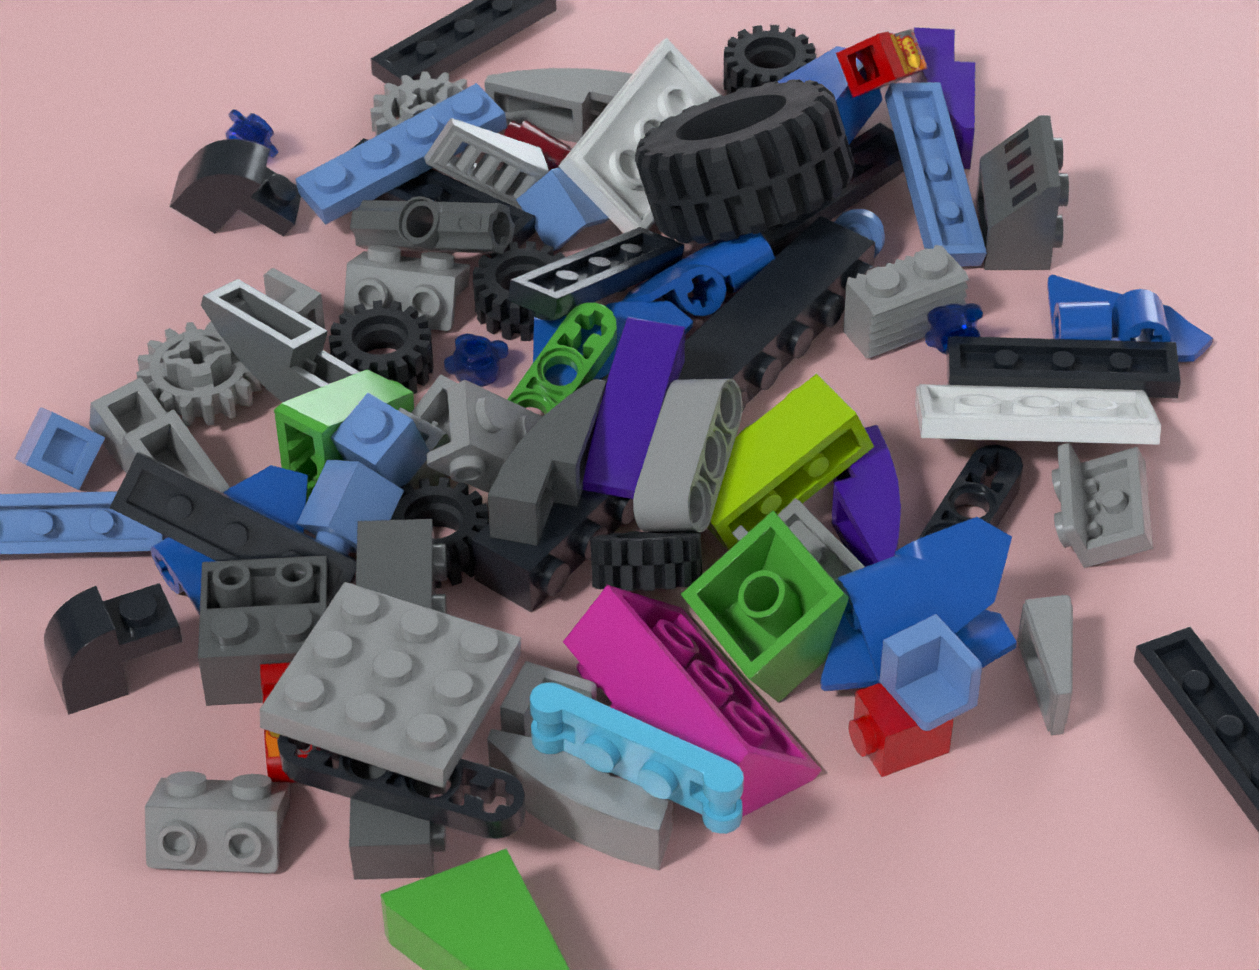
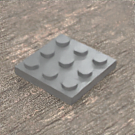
(391, 684)

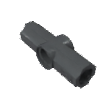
(455, 226)

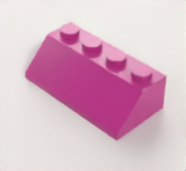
(676, 680)

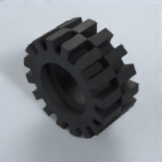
(764, 57)
(492, 288)
(385, 329)
(448, 509)
(646, 560)

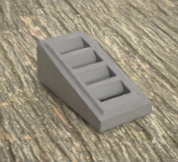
(521, 168)
(1047, 651)

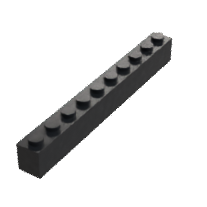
(743, 341)

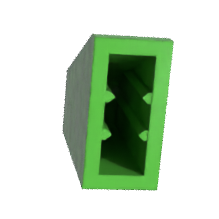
(312, 418)
(471, 920)

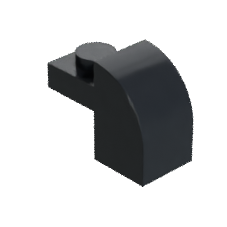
(232, 178)
(94, 636)

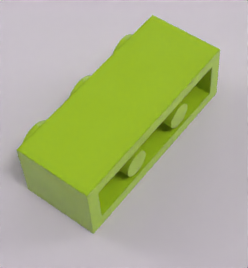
(787, 457)

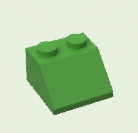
(770, 607)

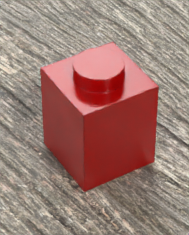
(891, 735)

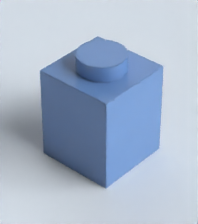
(381, 440)
(344, 496)

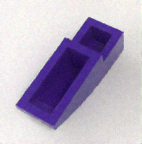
(956, 81)
(640, 375)
(868, 504)

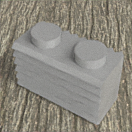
(893, 301)

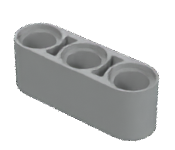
(688, 455)

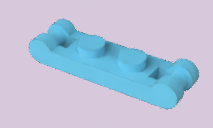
(637, 753)

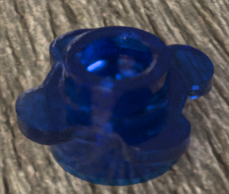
(252, 129)
(952, 321)
(476, 359)

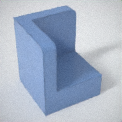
(560, 208)
(59, 448)
(930, 673)

